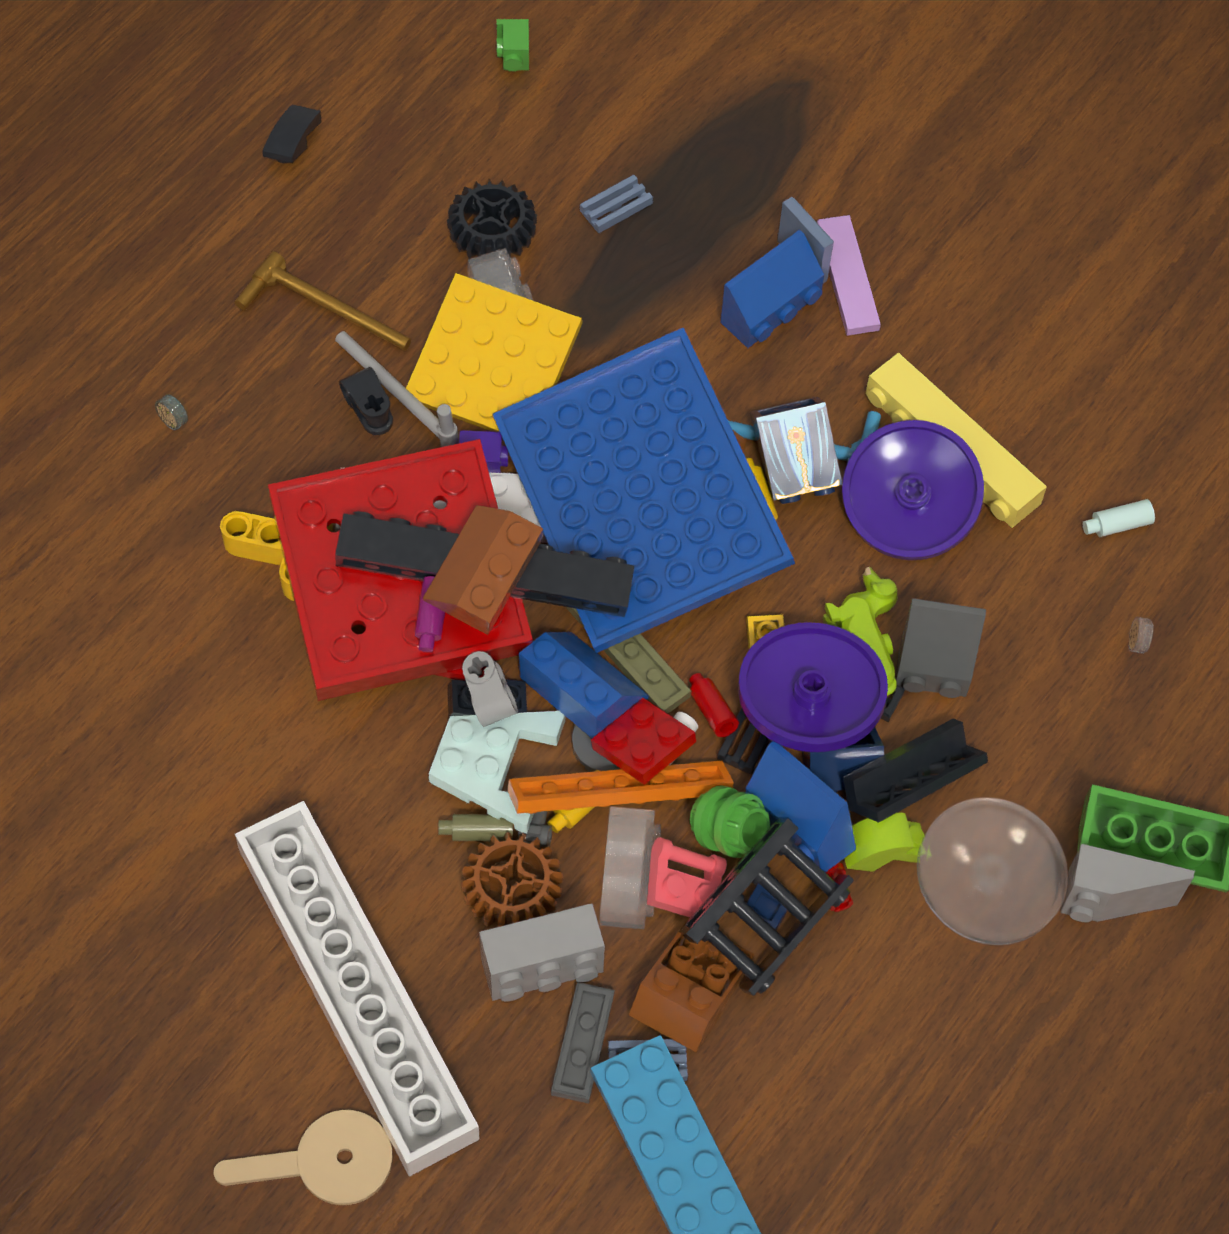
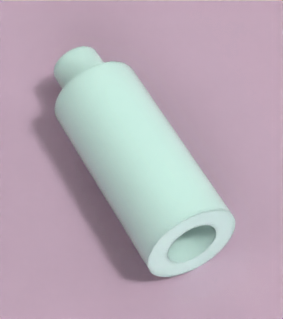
(1120, 518)

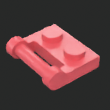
(677, 890)

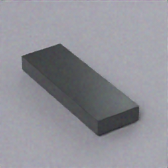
(582, 1042)

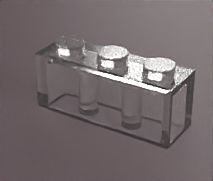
(628, 867)

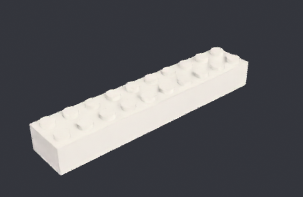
(357, 989)

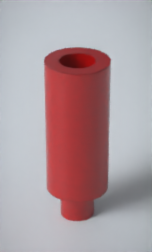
(713, 705)

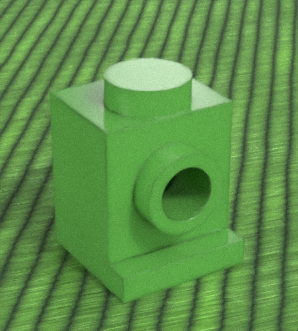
(513, 43)

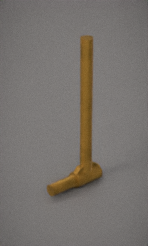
(274, 270)

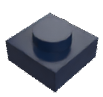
(767, 906)

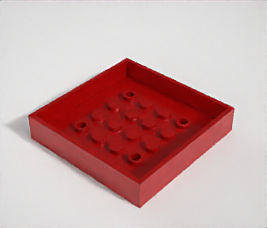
(338, 598)

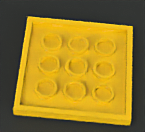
(490, 351)

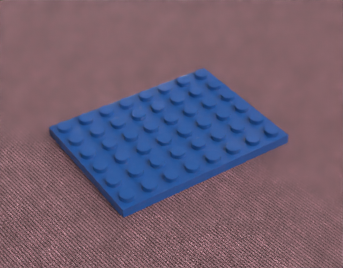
(647, 473)

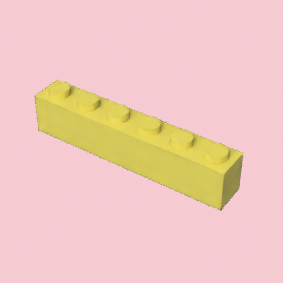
(908, 395)

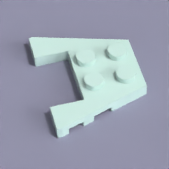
(477, 758)

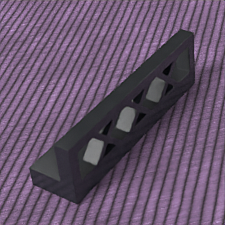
(912, 768)

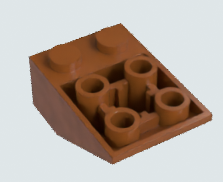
(687, 991)

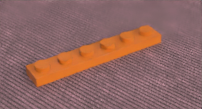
(615, 787)

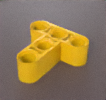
(253, 542)

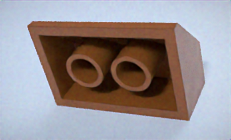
(484, 566)

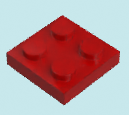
(643, 741)

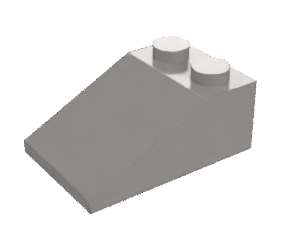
(1119, 885)

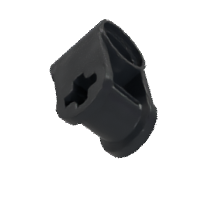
(368, 400)

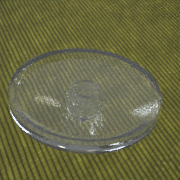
(992, 871)

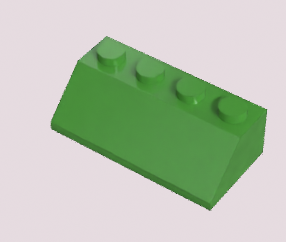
(1158, 833)

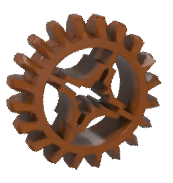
(483, 872)

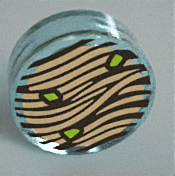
(171, 412)

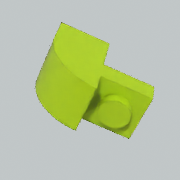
(884, 842)

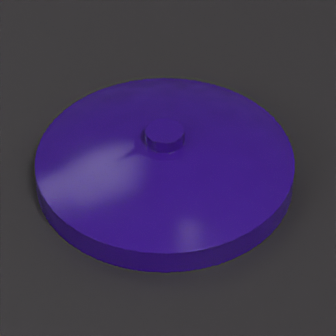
(913, 490)
(812, 687)

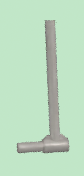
(442, 426)

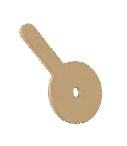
(318, 1162)

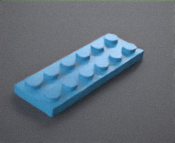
(671, 1142)

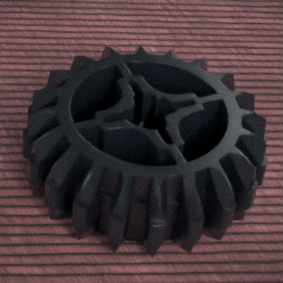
(492, 210)

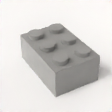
(542, 953)

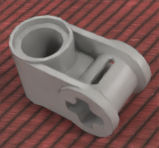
(490, 693)

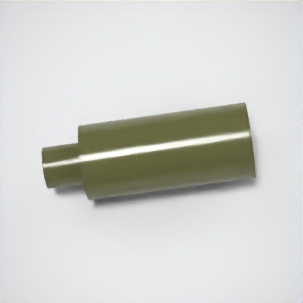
(475, 827)

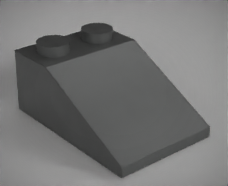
(939, 648)

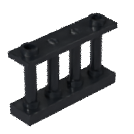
(729, 898)

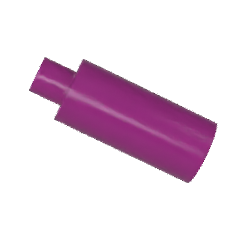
(429, 621)

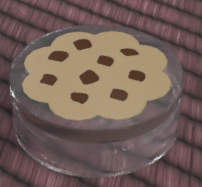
(1140, 635)

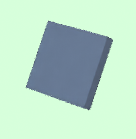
(795, 218)

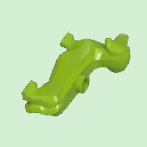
(859, 613)

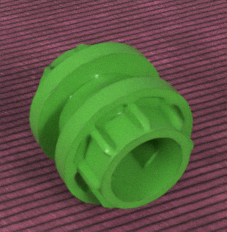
(728, 821)

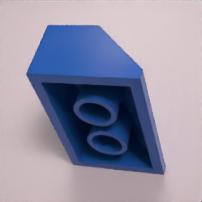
(772, 290)
(577, 681)
(798, 794)

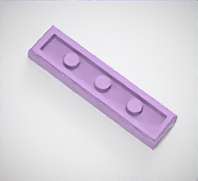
(850, 278)

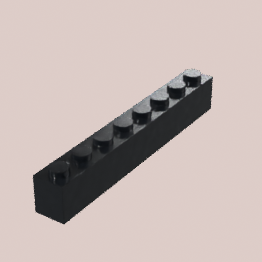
(549, 578)

